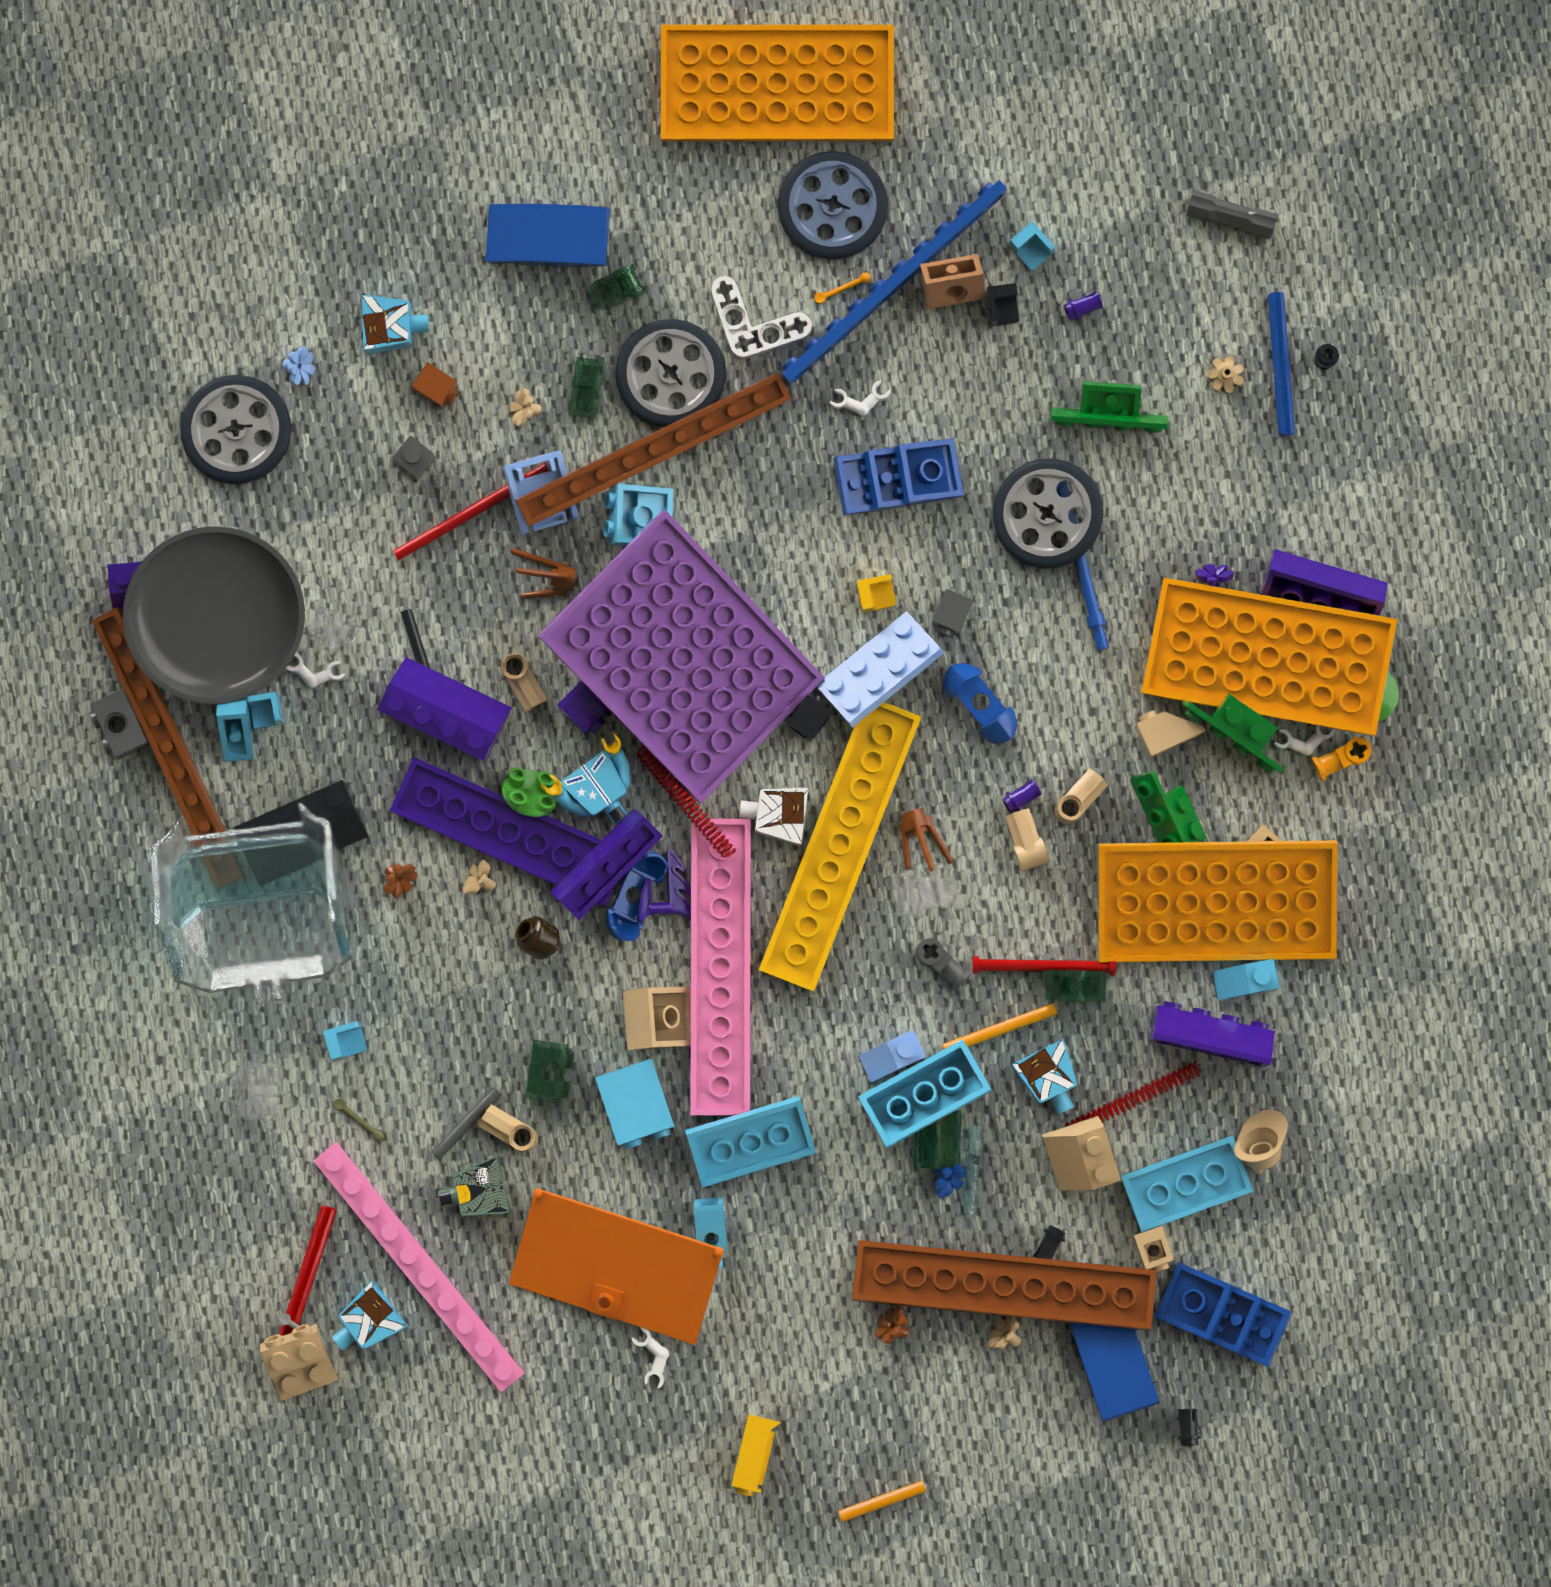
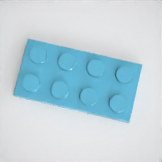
(750, 1141)
(1186, 1184)

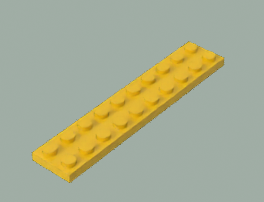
(839, 846)

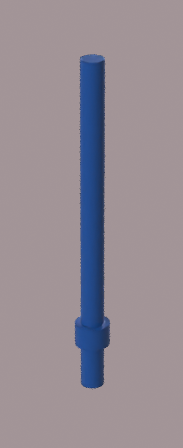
(1095, 619)

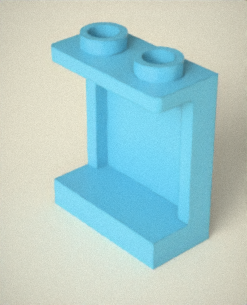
(635, 1104)

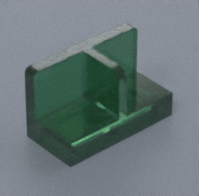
(587, 387)

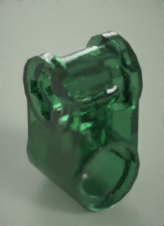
(618, 287)

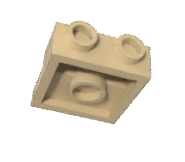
(298, 1361)

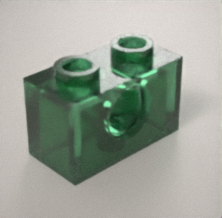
(1075, 986)
(543, 1054)

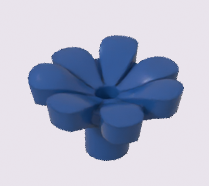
(948, 1179)

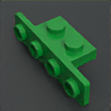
(1112, 406)
(1242, 726)
(1168, 813)

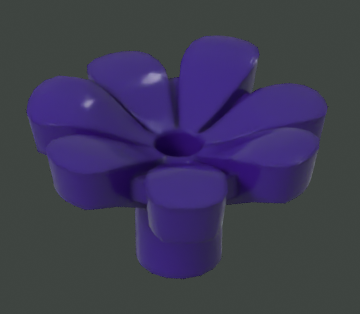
(1214, 576)

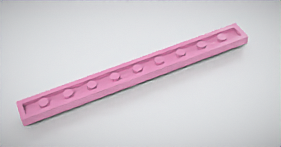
(418, 1267)

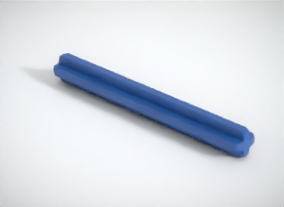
(1281, 364)

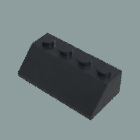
(331, 803)

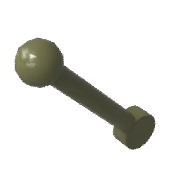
(340, 1104)

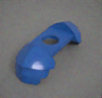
(996, 721)
(622, 915)

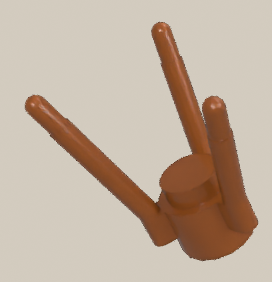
(561, 577)
(915, 824)

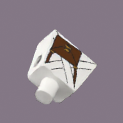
(778, 813)

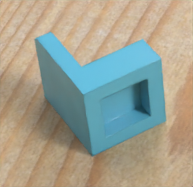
(1031, 246)
(265, 710)
(345, 1040)

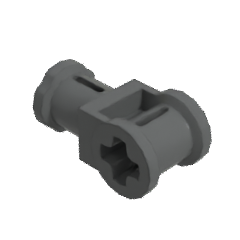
(943, 963)

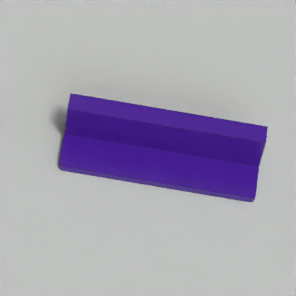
(606, 863)

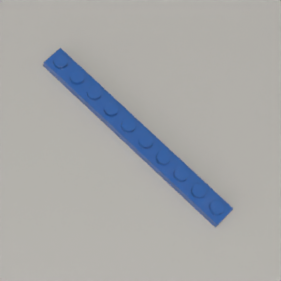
(883, 290)

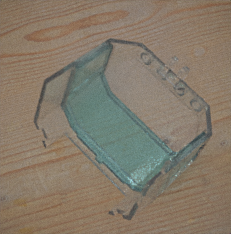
(251, 906)

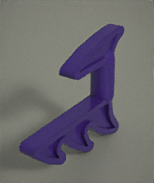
(676, 901)

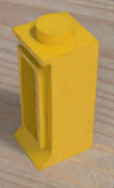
(754, 1455)

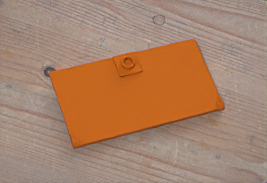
(616, 1266)

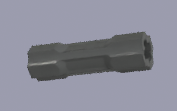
(1210, 208)

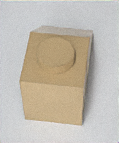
(1165, 732)

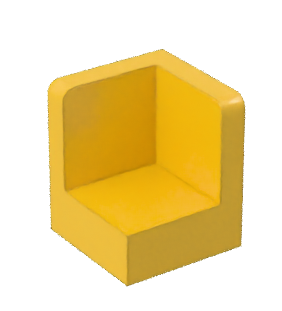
(876, 593)

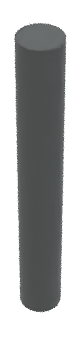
(466, 1123)

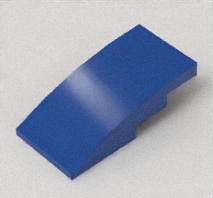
(547, 235)
(898, 476)
(1223, 1314)
(1114, 1369)

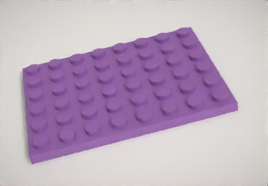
(681, 656)

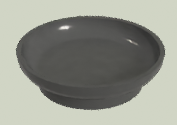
(213, 615)

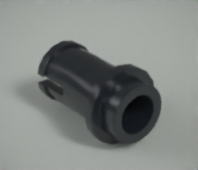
(1333, 356)
(1049, 1243)
(1188, 1427)

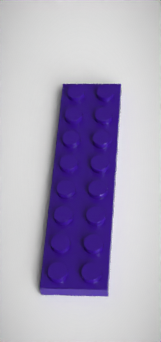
(490, 825)

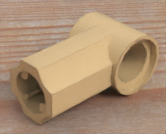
(524, 685)
(1081, 795)
(1028, 845)
(506, 1128)

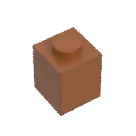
(436, 386)

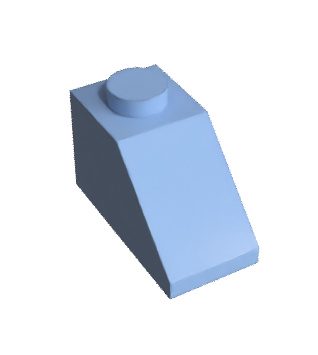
(892, 1056)

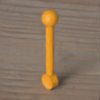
(821, 297)

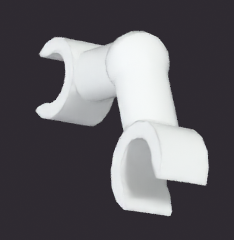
(861, 408)
(313, 680)
(1305, 748)
(661, 1356)

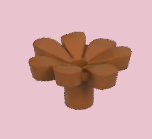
(399, 879)
(892, 1326)

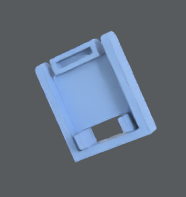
(520, 486)

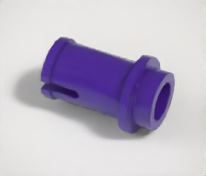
(1083, 306)
(1022, 796)

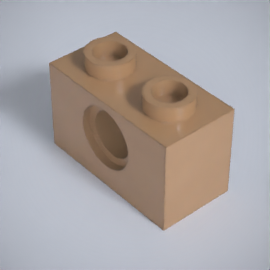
(952, 281)

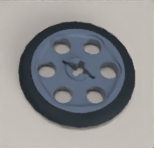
(804, 232)

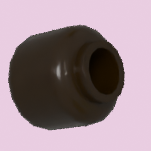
(537, 937)

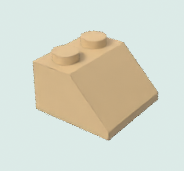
(658, 1017)
(1081, 1156)

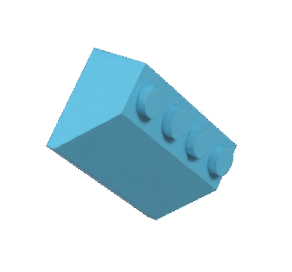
(924, 1093)

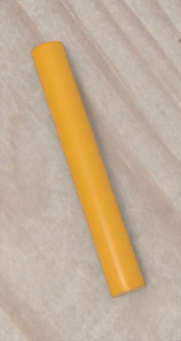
(882, 1501)

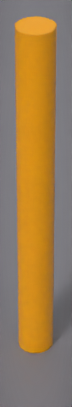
(1005, 1026)

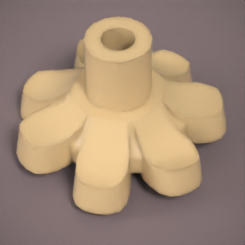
(1223, 380)
(524, 407)
(479, 879)
(1004, 1334)

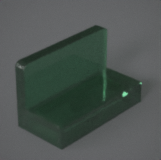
(939, 1143)

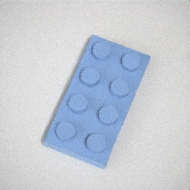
(879, 669)

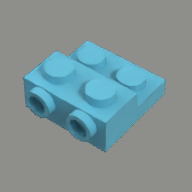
(632, 510)

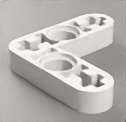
(744, 329)

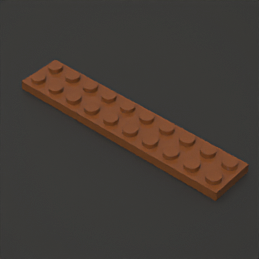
(1004, 1285)

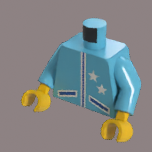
(596, 785)

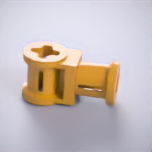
(1341, 758)

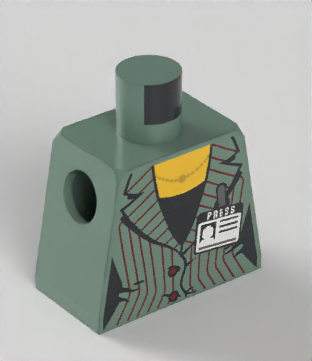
(478, 1190)

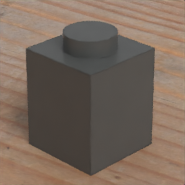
(413, 458)
(951, 613)

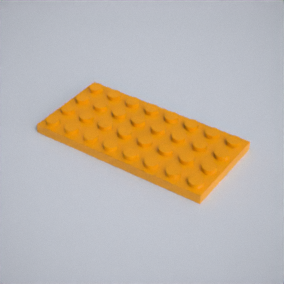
(777, 83)
(1271, 655)
(1217, 901)

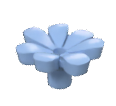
(299, 366)

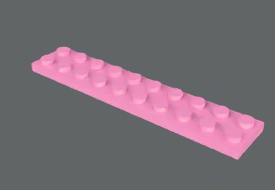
(720, 971)

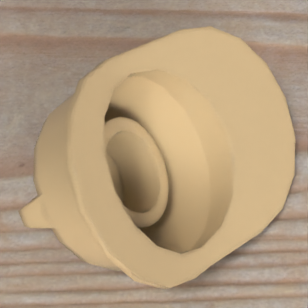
(1262, 1140)

